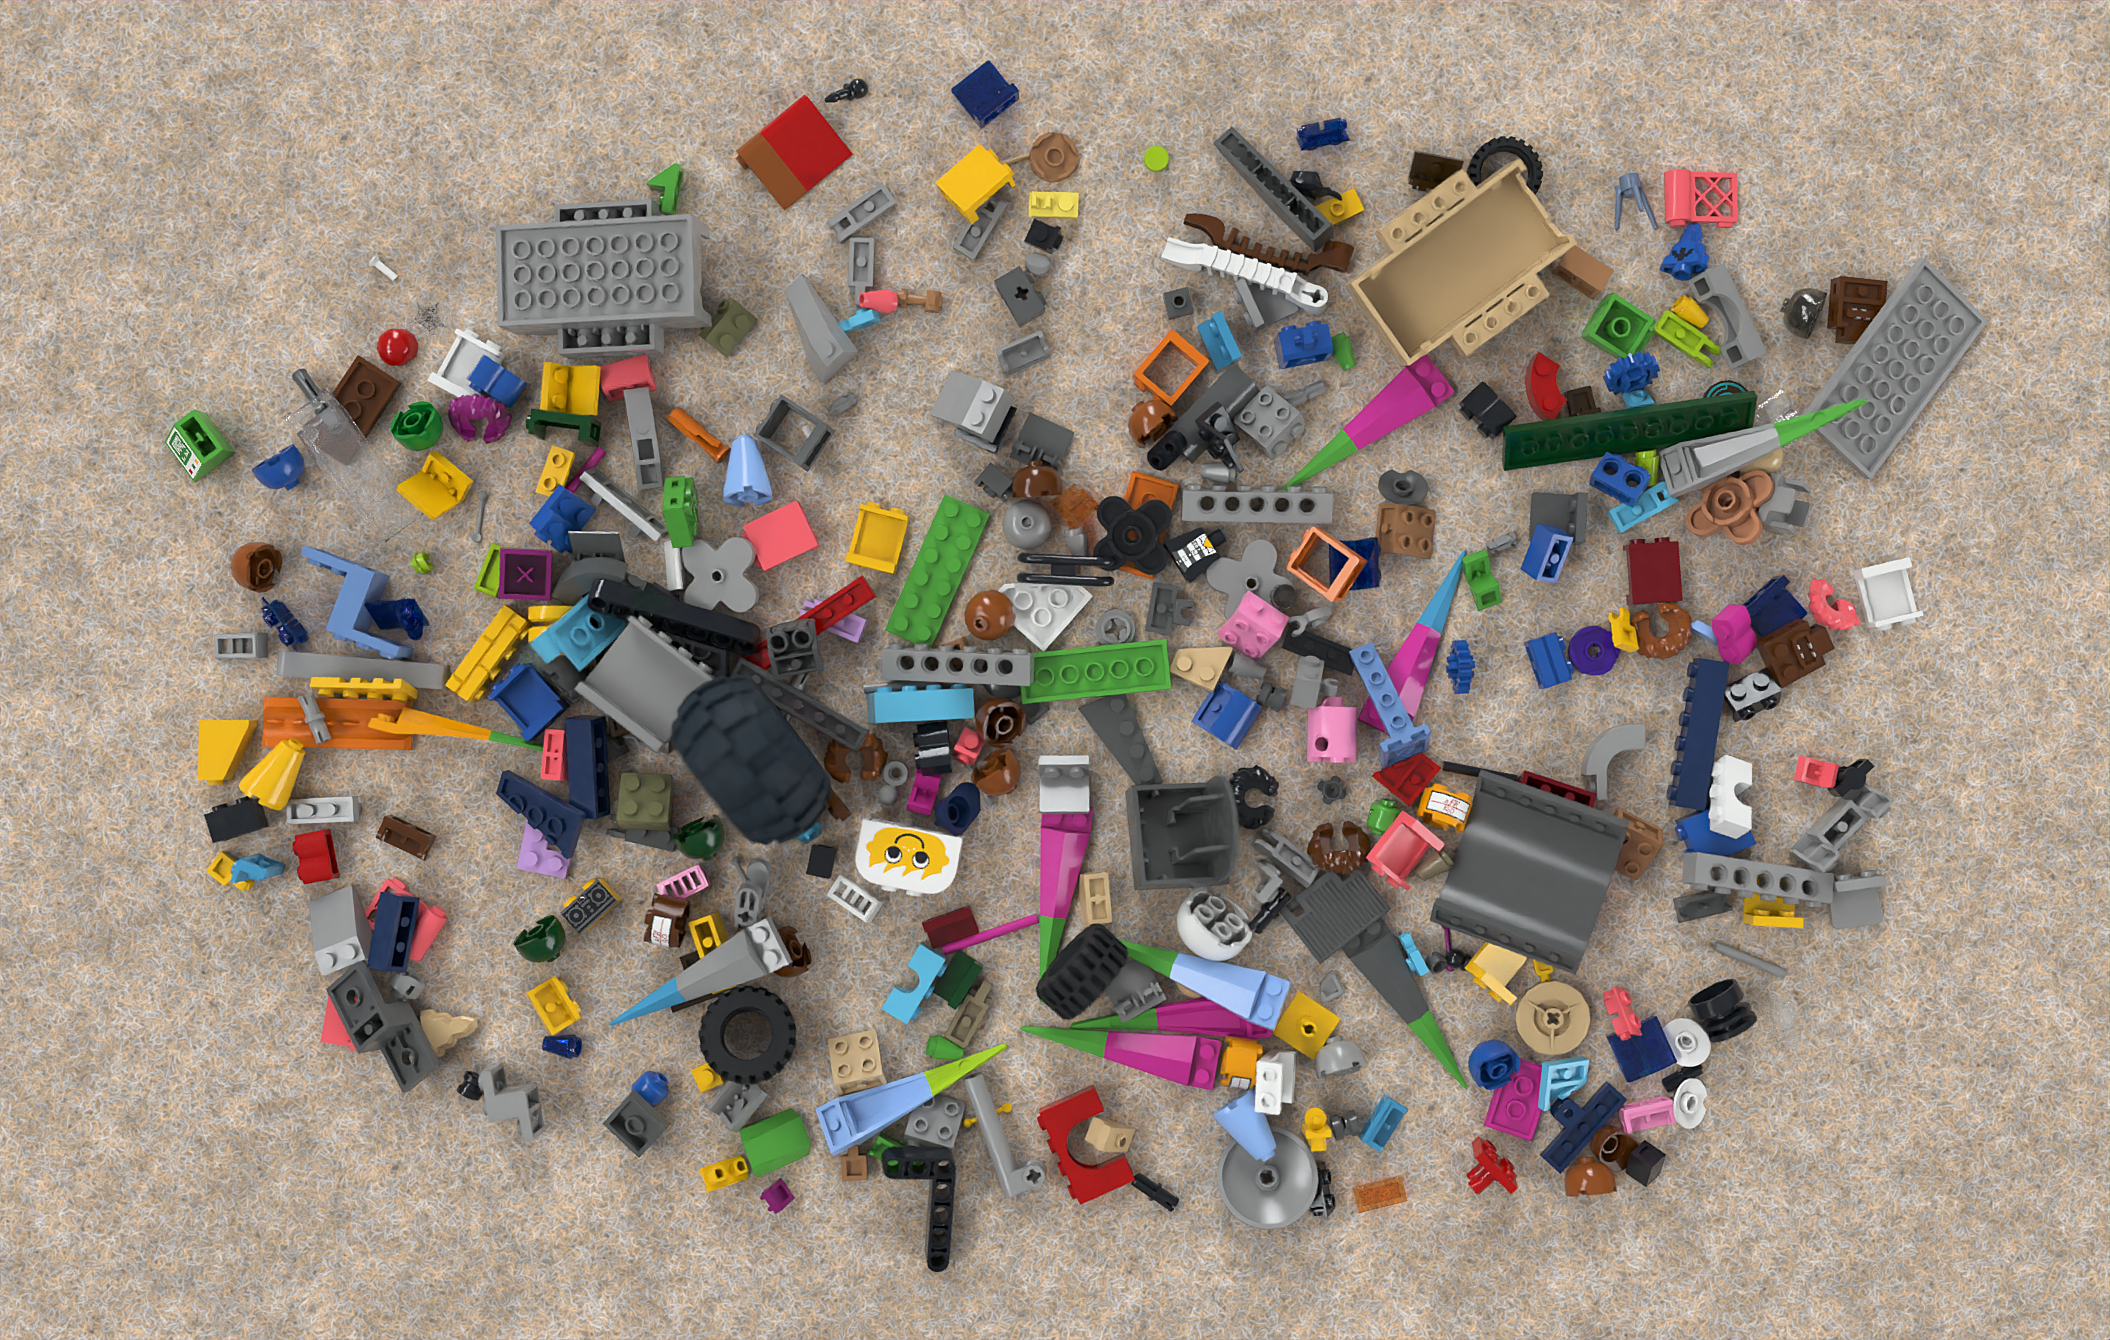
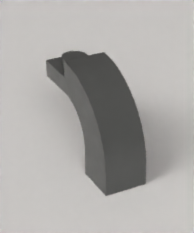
(579, 576)

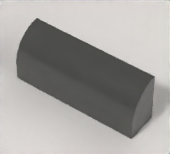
(1231, 390)

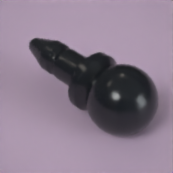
(856, 89)
(1457, 959)

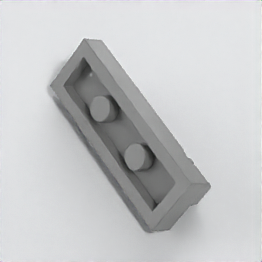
(323, 810)

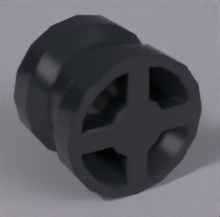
(470, 1086)

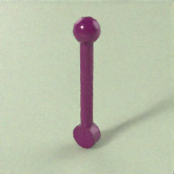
(1448, 944)

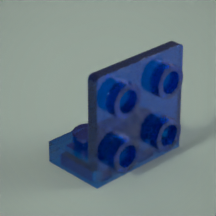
(985, 94)
(1369, 550)
(1773, 606)

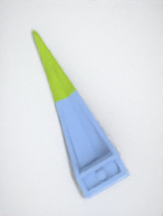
(865, 1113)

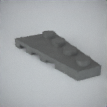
(1119, 730)

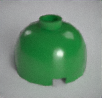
(417, 427)

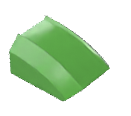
(1618, 327)
(775, 1141)

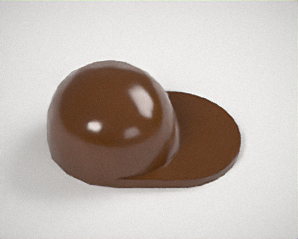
(1612, 1147)

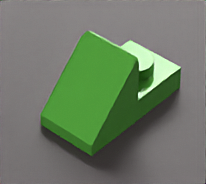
(670, 183)

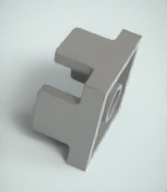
(1783, 509)

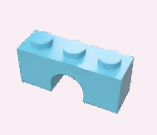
(904, 1003)

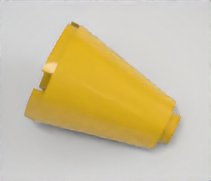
(275, 775)

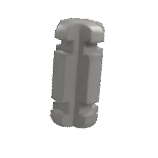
(841, 404)
(1501, 543)

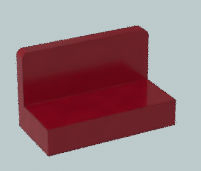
(950, 927)

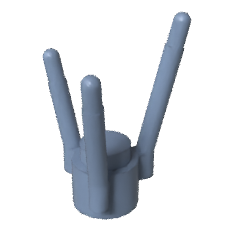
(1632, 187)

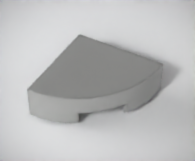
(1330, 987)

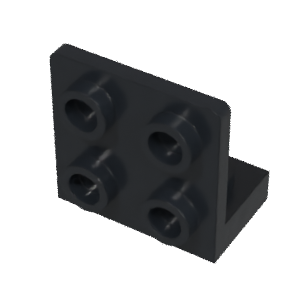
(1220, 435)

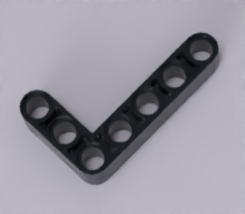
(937, 1197)

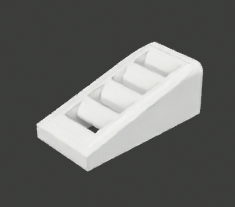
(872, 910)

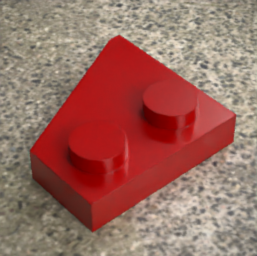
(1408, 777)

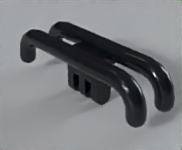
(1064, 570)

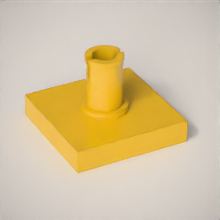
(1305, 1025)

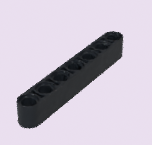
(674, 617)

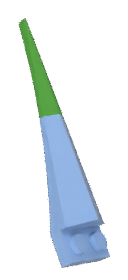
(1239, 989)

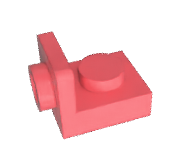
(968, 747)

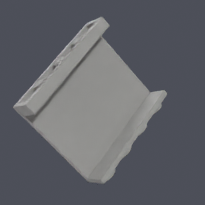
(644, 682)

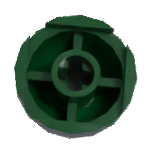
(700, 838)
(542, 942)

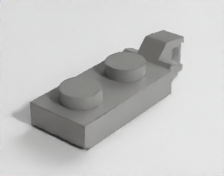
(861, 266)

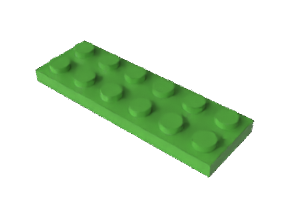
(937, 571)
(1099, 672)

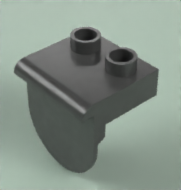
(1182, 834)

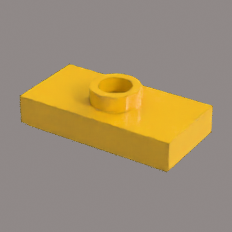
(1339, 211)

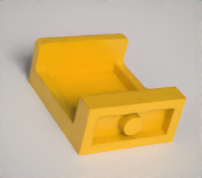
(974, 181)
(878, 538)

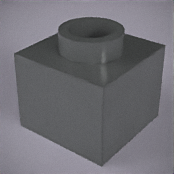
(1175, 311)

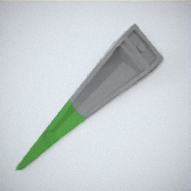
(1709, 459)

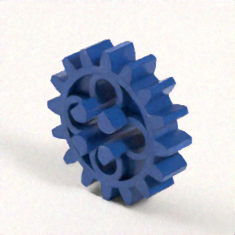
(1460, 667)

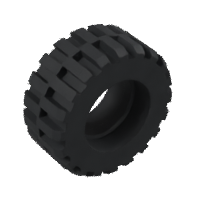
(1082, 971)
(714, 1025)

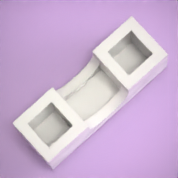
(1727, 813)

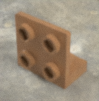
(1405, 530)
(1639, 846)

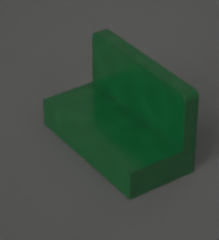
(957, 979)

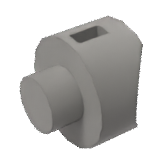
(406, 986)

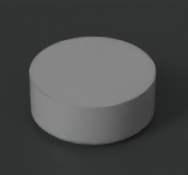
(1037, 263)

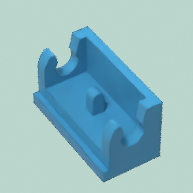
(1382, 1123)

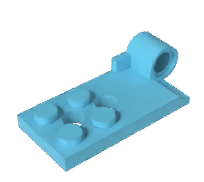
(576, 635)

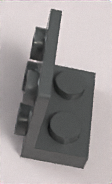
(1561, 511)

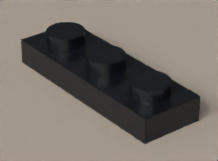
(1309, 644)

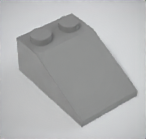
(972, 405)
(339, 930)

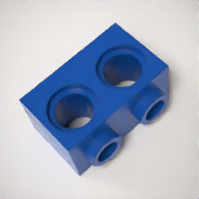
(1615, 484)

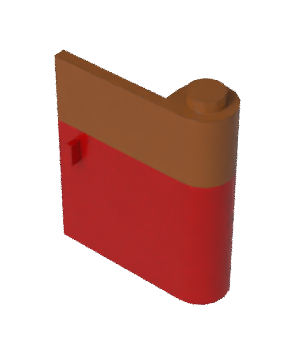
(793, 152)

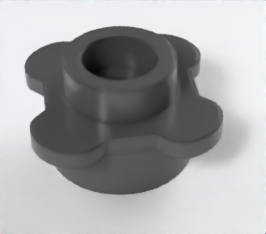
(1334, 783)

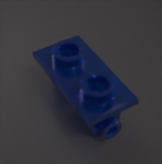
(1311, 137)

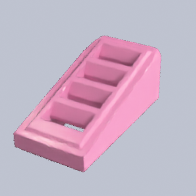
(701, 875)

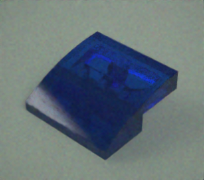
(1643, 1053)

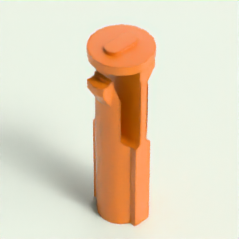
(698, 434)

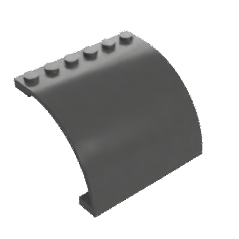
(1530, 872)

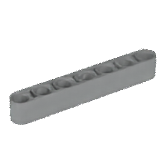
(320, 665)

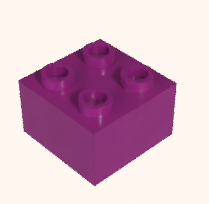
(525, 574)

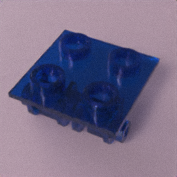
(399, 614)
(277, 615)

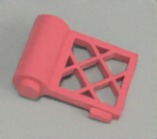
(1681, 202)
(428, 920)

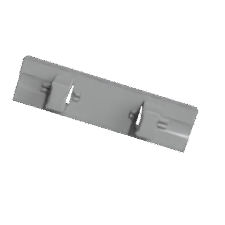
(609, 491)

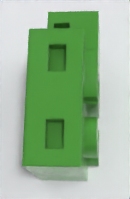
(680, 510)

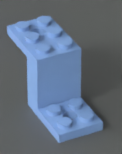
(350, 616)

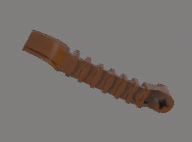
(1334, 256)

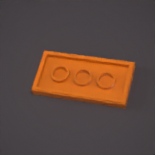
(1139, 491)

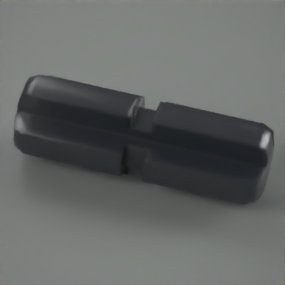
(1675, 1079)

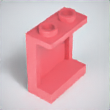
(780, 536)
(1402, 849)

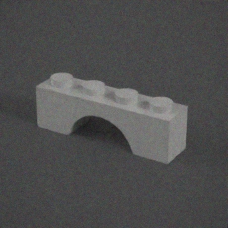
(1718, 291)

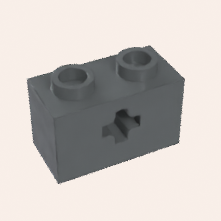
(1008, 287)

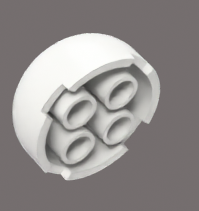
(1204, 934)

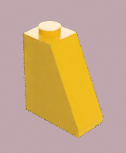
(222, 748)

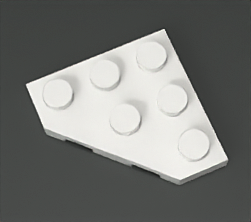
(1044, 609)

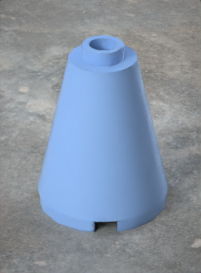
(746, 474)
(1247, 1126)

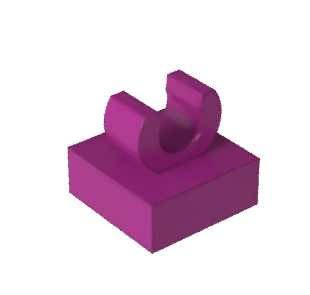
(777, 1196)

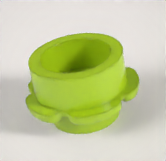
(419, 563)

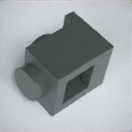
(995, 482)

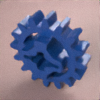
(1631, 373)

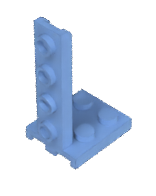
(1403, 738)

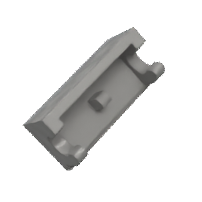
(1023, 353)

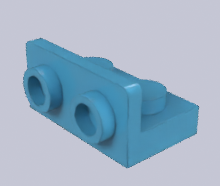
(1219, 341)
(255, 867)

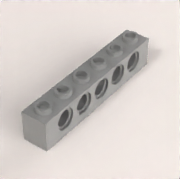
(1319, 512)
(895, 668)
(1817, 885)

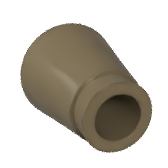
(1434, 864)

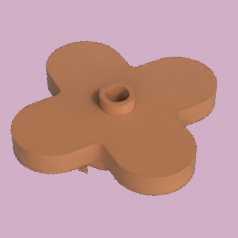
(1740, 517)

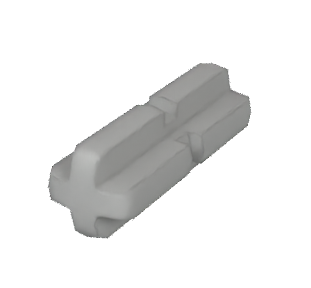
(1309, 392)

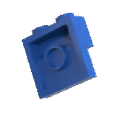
(559, 515)

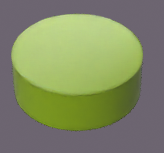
(1156, 159)

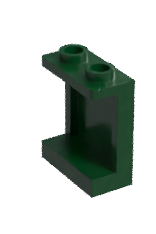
(588, 427)

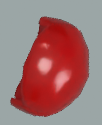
(397, 347)

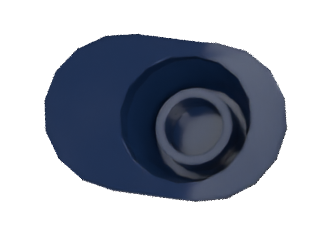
(958, 809)

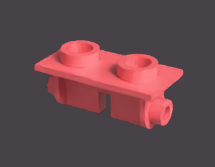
(1628, 1021)

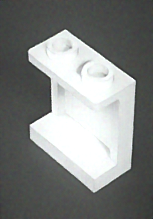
(461, 360)
(1886, 594)
(1275, 1081)

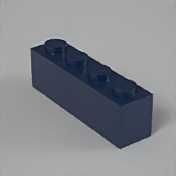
(588, 765)

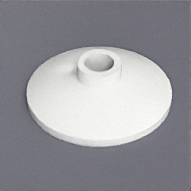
(1688, 1053)
(1688, 1103)

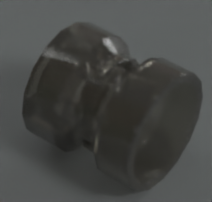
(1286, 594)

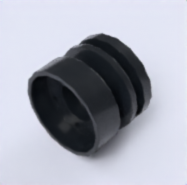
(1722, 1010)

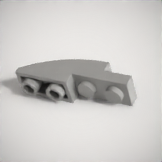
(643, 438)

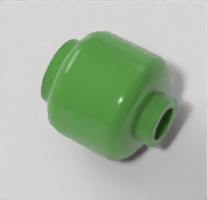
(1382, 815)

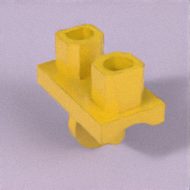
(1316, 1129)
(724, 1173)

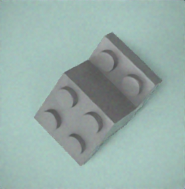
(511, 1102)

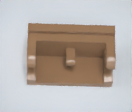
(1582, 272)

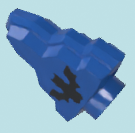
(1687, 255)

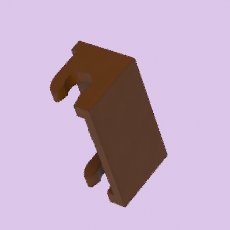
(405, 836)

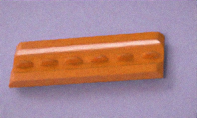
(345, 720)

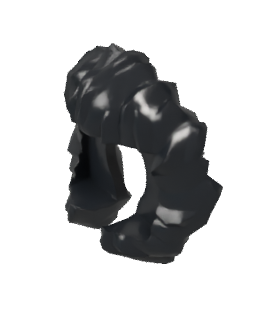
(1243, 781)

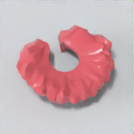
(1838, 616)

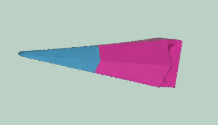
(1414, 659)

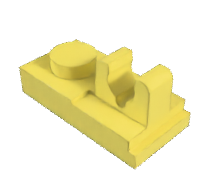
(1053, 205)

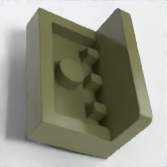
(728, 326)

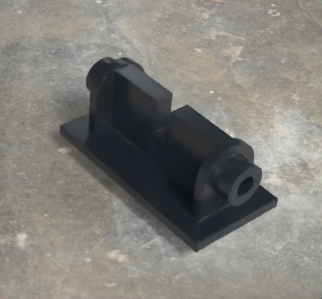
(1323, 1199)

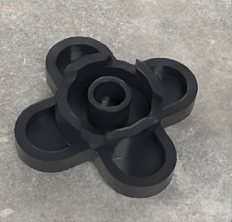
(1148, 522)

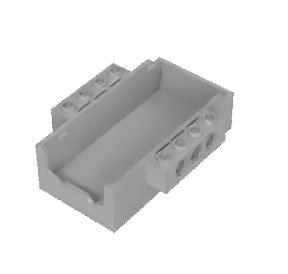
(602, 277)

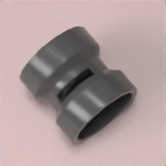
(1271, 696)
(1350, 1122)

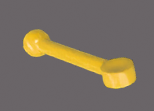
(1006, 1107)

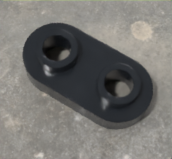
(1167, 450)

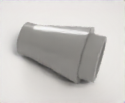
(1218, 472)
(1077, 541)
(1245, 666)

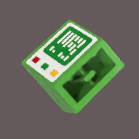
(198, 444)

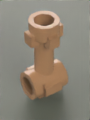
(932, 300)

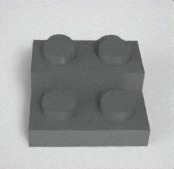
(636, 1123)

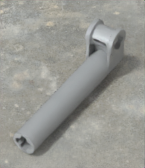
(1012, 1177)

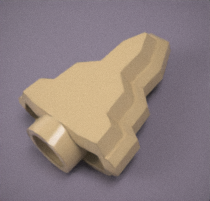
(444, 1029)

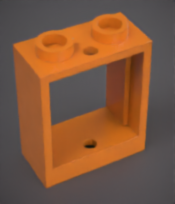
(1186, 351)
(1346, 576)

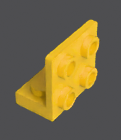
(570, 389)
(1770, 913)

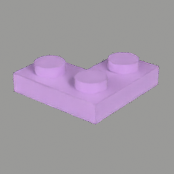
(538, 858)

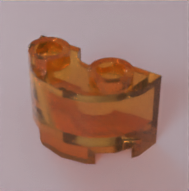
(1074, 506)

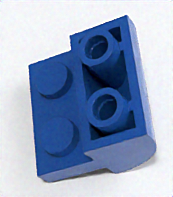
(1227, 714)

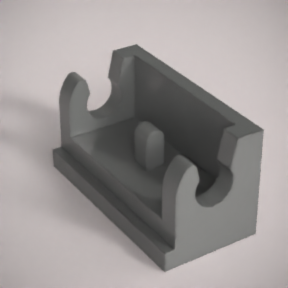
(1701, 905)

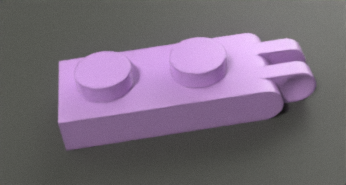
(850, 627)

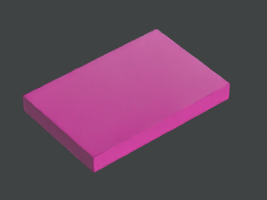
(1516, 1104)

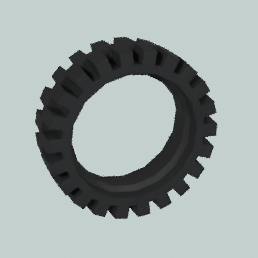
(1512, 146)

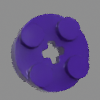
(1579, 647)

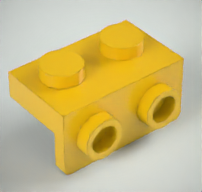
(555, 470)
(554, 1005)

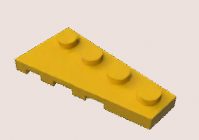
(398, 690)

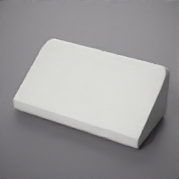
(674, 568)

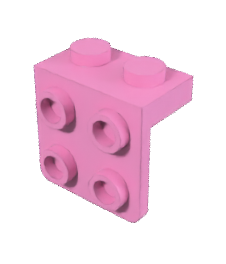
(1253, 626)

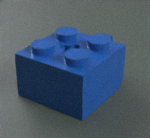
(1303, 345)

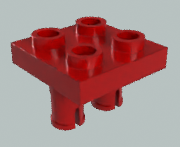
(1490, 1168)

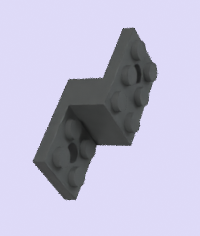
(383, 1026)

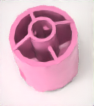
(1332, 732)

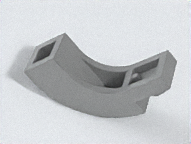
(1604, 748)

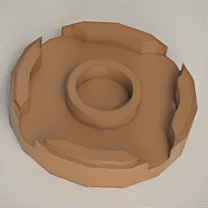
(1048, 162)

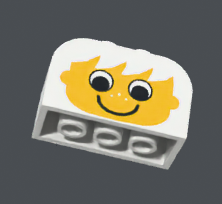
(907, 856)

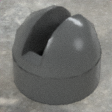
(1436, 963)

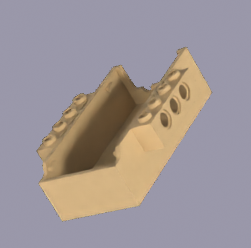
(1459, 265)

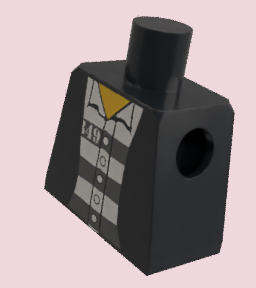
(1194, 551)

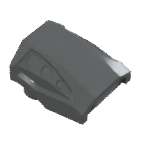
(794, 648)

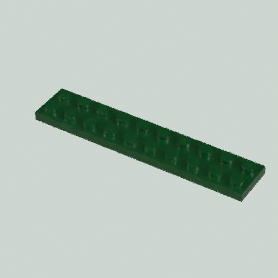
(1625, 430)

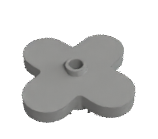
(732, 562)
(1232, 576)

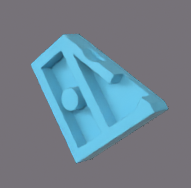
(1561, 1078)

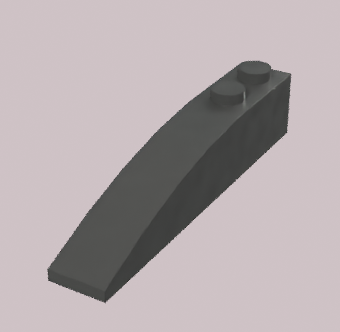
(1275, 190)

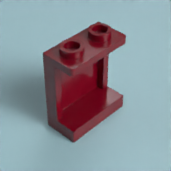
(1653, 571)

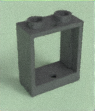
(813, 445)

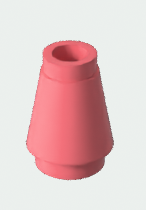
(881, 300)

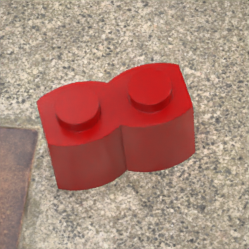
(316, 856)

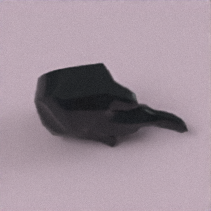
(1309, 184)

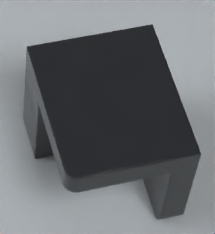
(821, 861)
(1645, 1163)

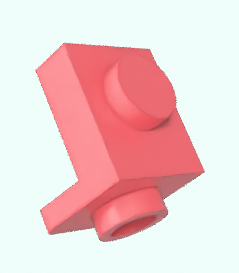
(1816, 772)

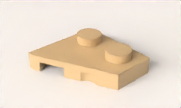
(1201, 665)

